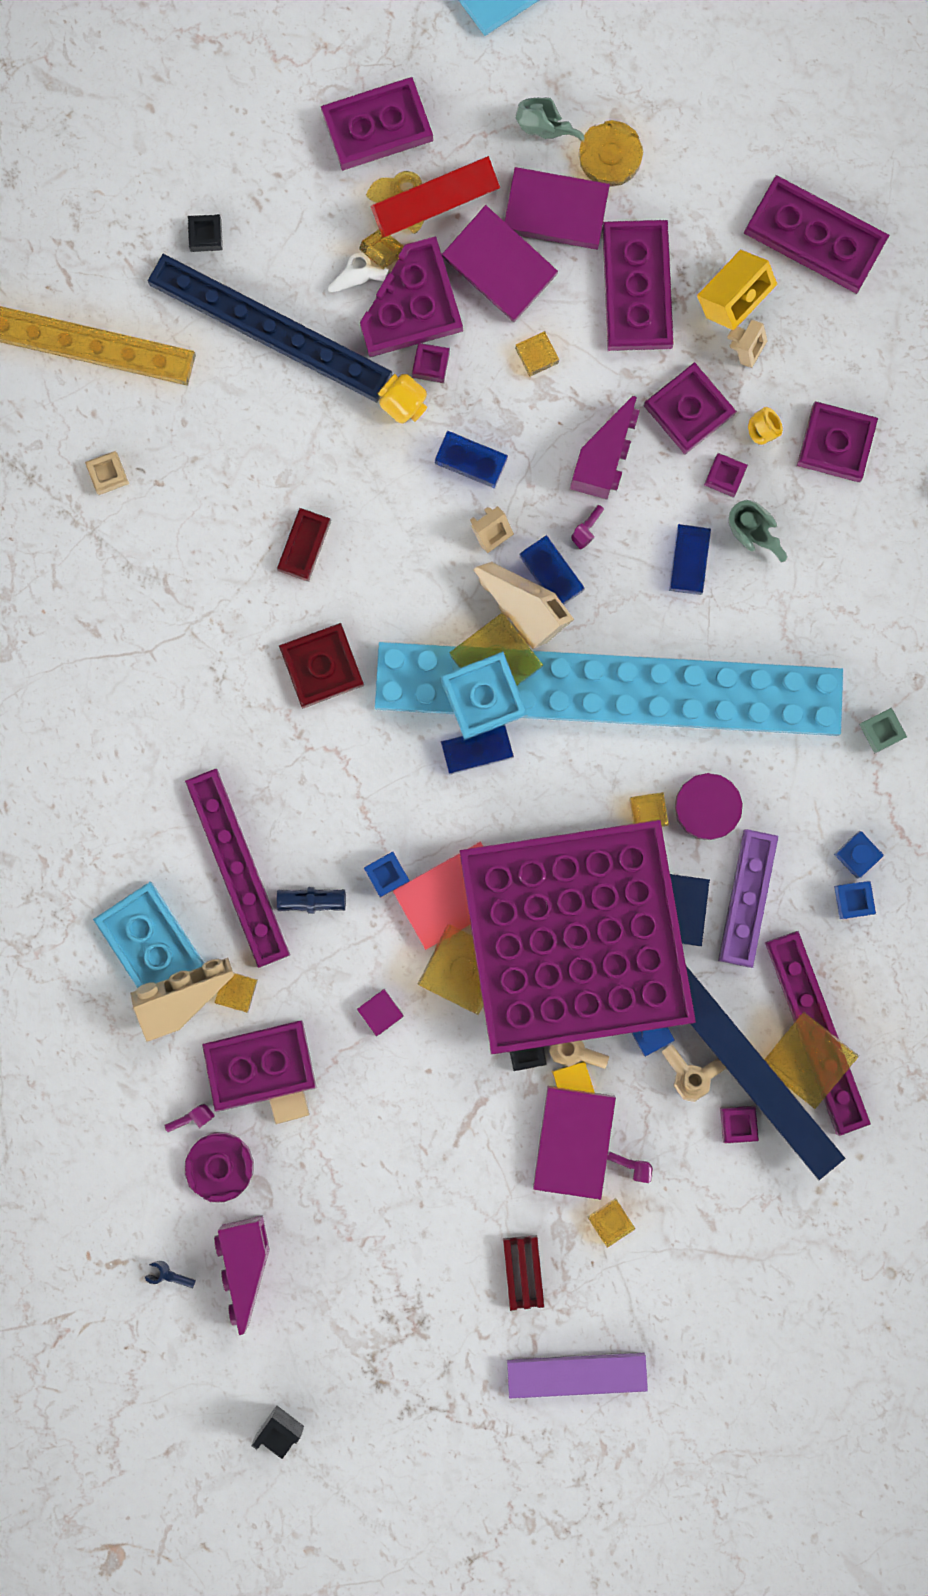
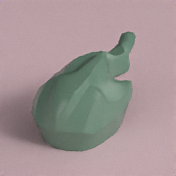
(541, 118)
(751, 524)

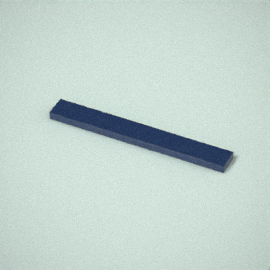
(269, 327)
(762, 1083)

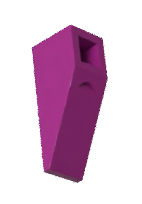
(599, 457)
(244, 1256)

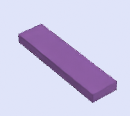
(748, 898)
(577, 1375)

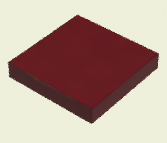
(321, 665)

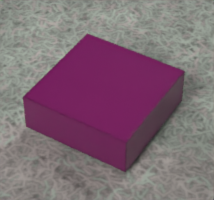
(430, 362)
(725, 475)
(380, 1012)
(739, 1124)

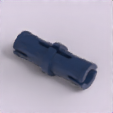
(311, 900)

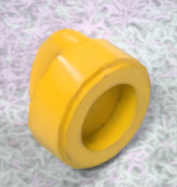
(767, 424)

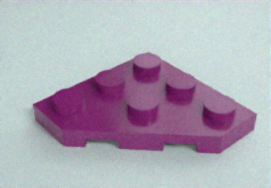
(412, 302)

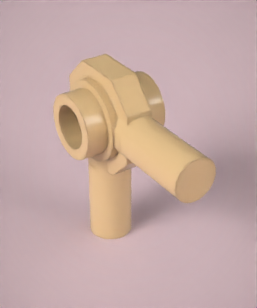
(574, 1052)
(691, 1081)

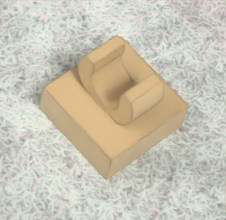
(748, 342)
(491, 528)

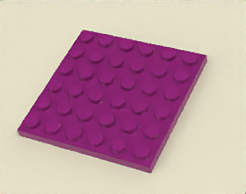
(576, 937)

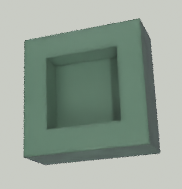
(883, 730)

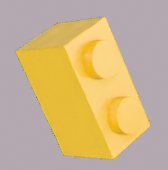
(737, 289)

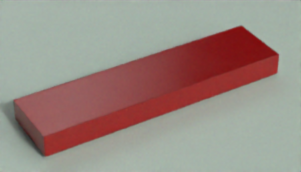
(435, 197)

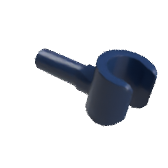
(167, 1275)

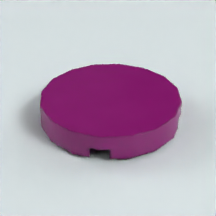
(708, 806)
(219, 1167)

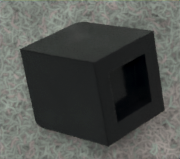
(278, 1432)

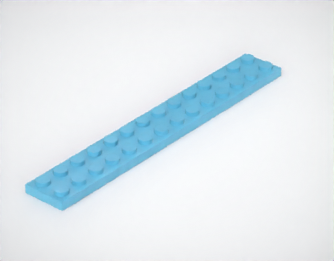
(634, 690)

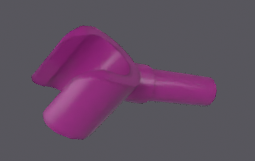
(582, 535)
(200, 1115)
(642, 1169)

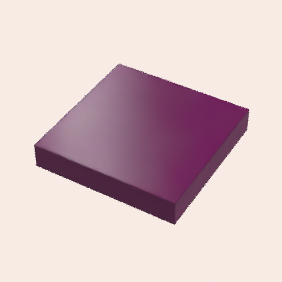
(689, 408)
(837, 441)

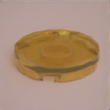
(611, 153)

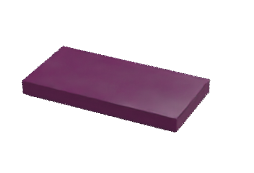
(816, 234)
(637, 285)

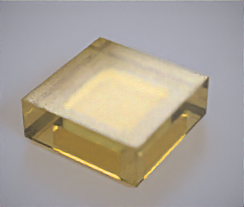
(381, 250)
(537, 353)
(649, 808)
(237, 993)
(611, 1222)

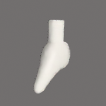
(357, 272)

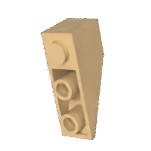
(530, 607)
(173, 1002)

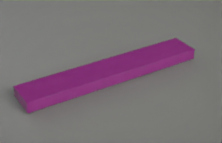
(237, 868)
(804, 994)

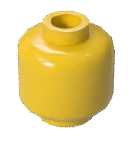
(403, 398)

